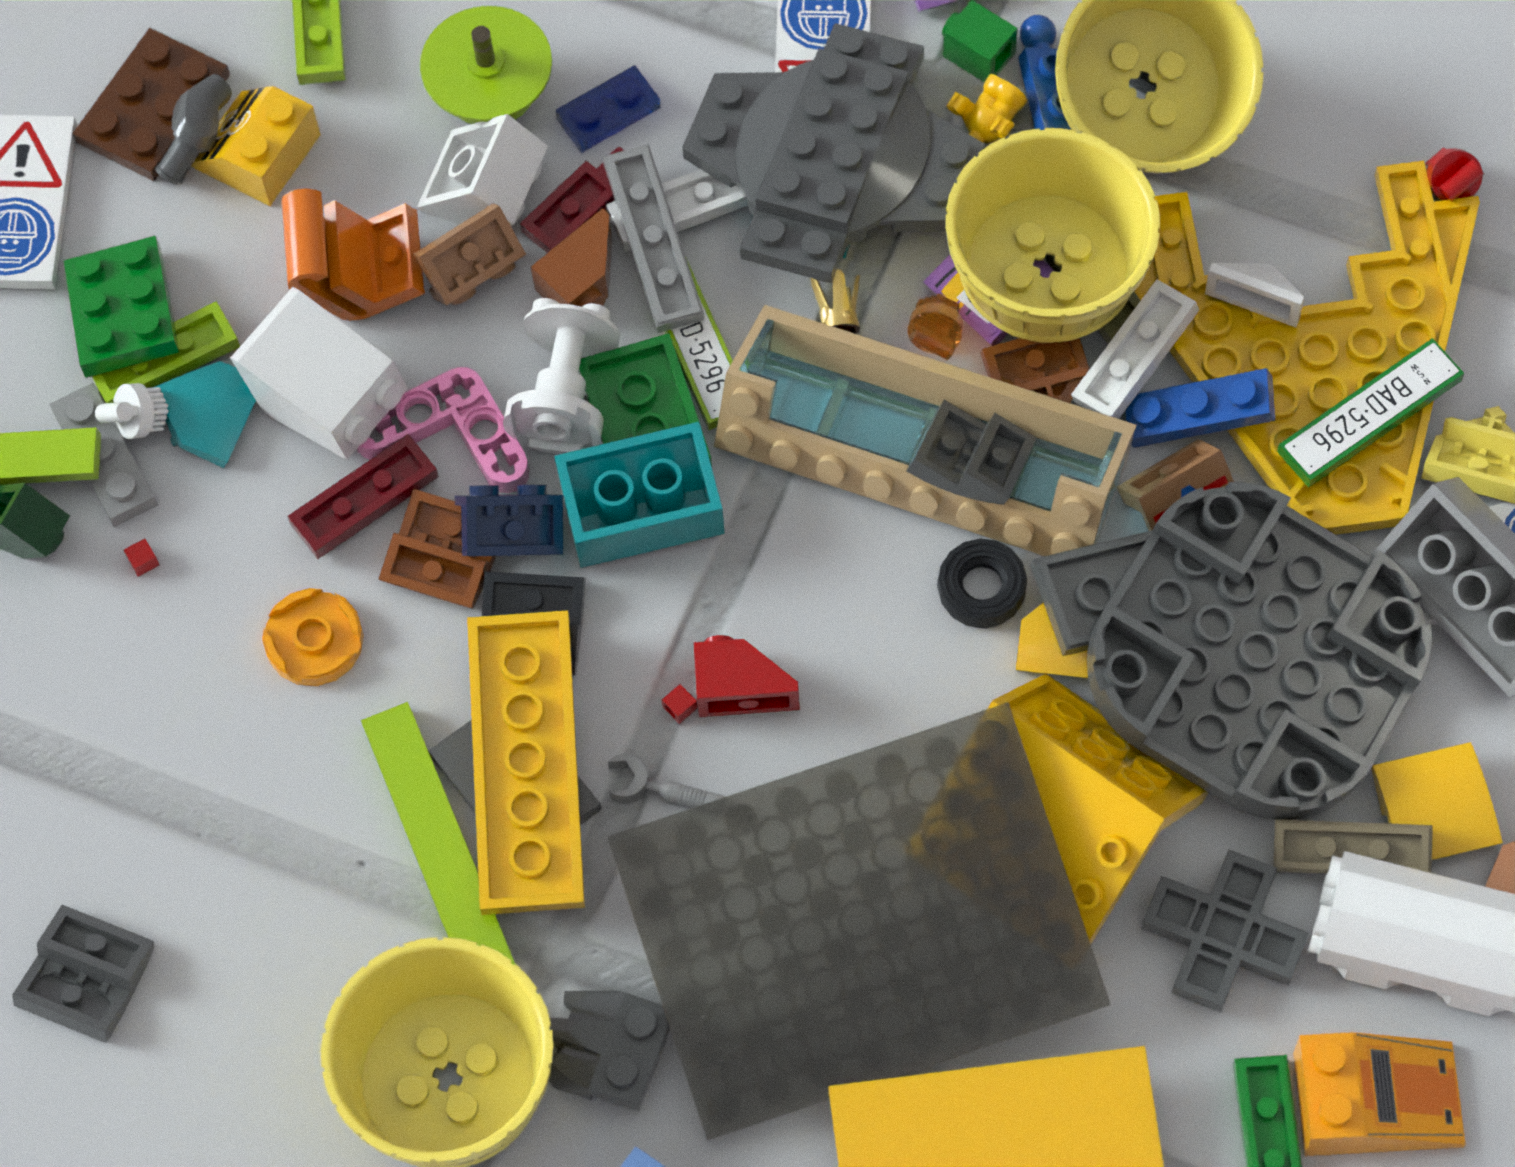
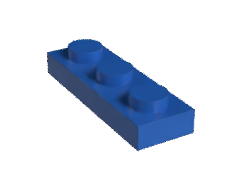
(1202, 407)

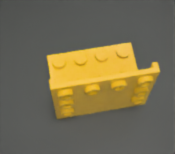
(1096, 792)

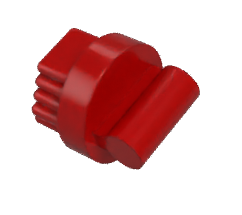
(1454, 174)

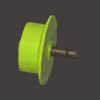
(486, 63)

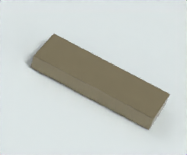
(1309, 845)

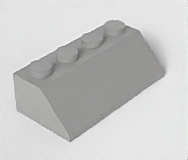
(1464, 571)

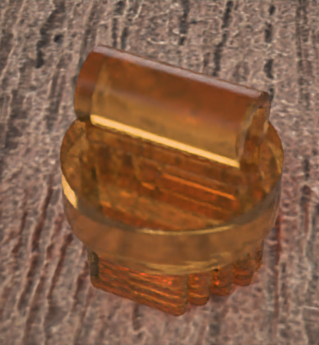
(936, 325)

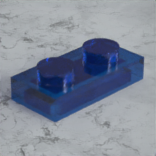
(608, 108)

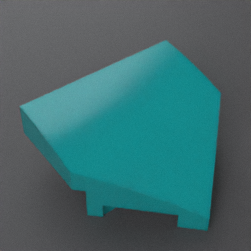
(208, 410)

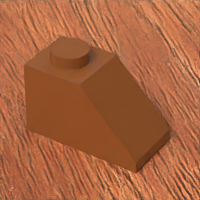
(578, 266)

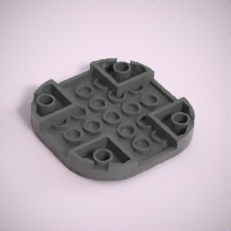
(1258, 652)

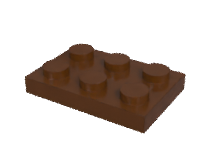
(136, 108)

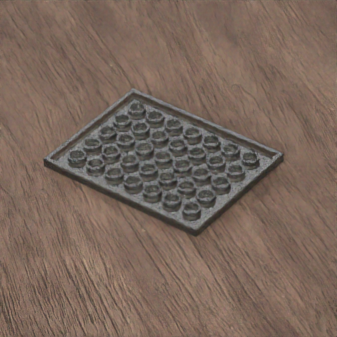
(858, 920)

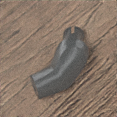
(194, 126)

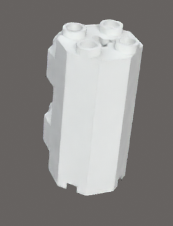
(1418, 930)

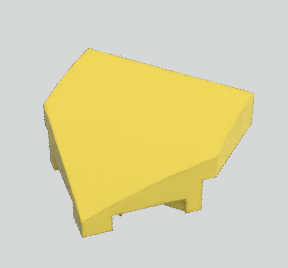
(1477, 453)

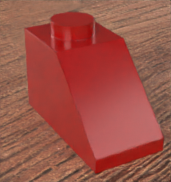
(740, 679)

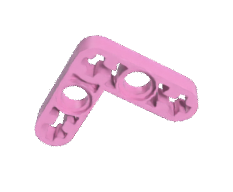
(463, 415)

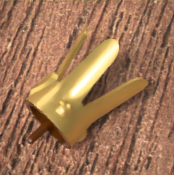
(844, 309)

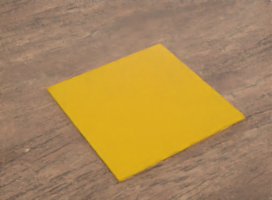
(1014, 1114)

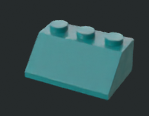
(640, 494)

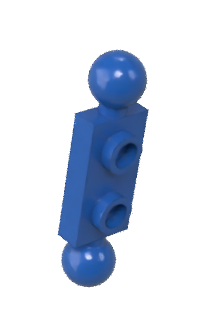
(1038, 72)

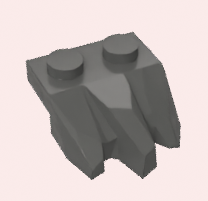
(608, 1046)

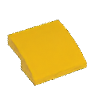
(1441, 791)

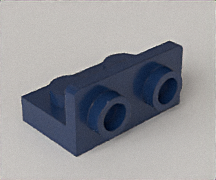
(511, 523)

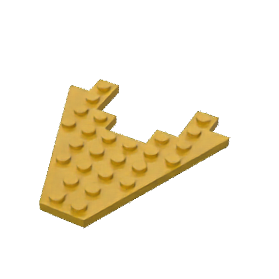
(1337, 346)

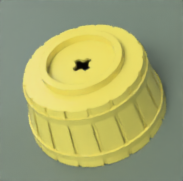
(1195, 54)
(1059, 199)
(416, 1015)

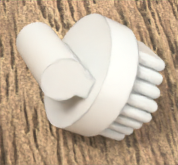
(135, 410)

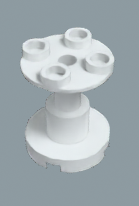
(555, 412)

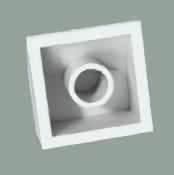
(483, 167)

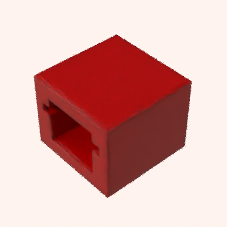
(141, 557)
(679, 703)

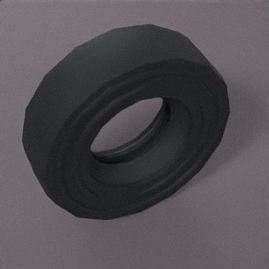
(989, 555)

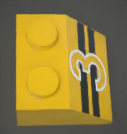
(261, 142)

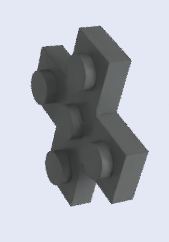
(1224, 930)

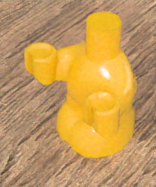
(993, 111)

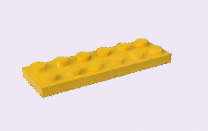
(525, 763)

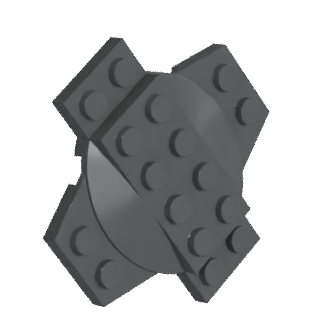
(830, 151)

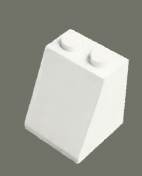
(318, 375)

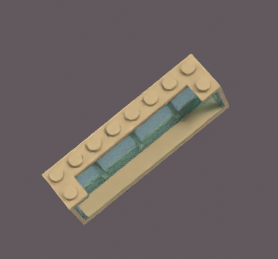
(860, 407)

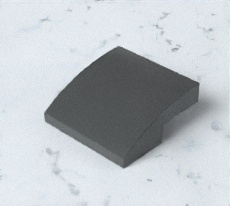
(971, 456)
(83, 973)

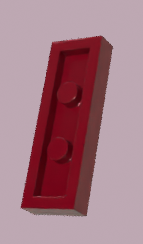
(362, 496)

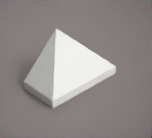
(1257, 289)

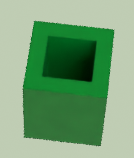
(979, 41)

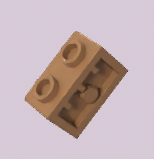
(470, 255)

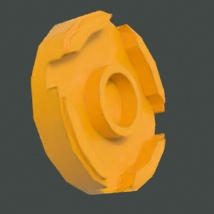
(313, 637)

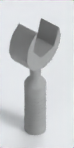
(670, 791)

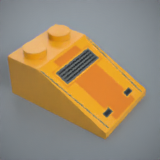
(1376, 1094)

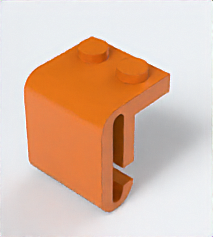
(349, 261)

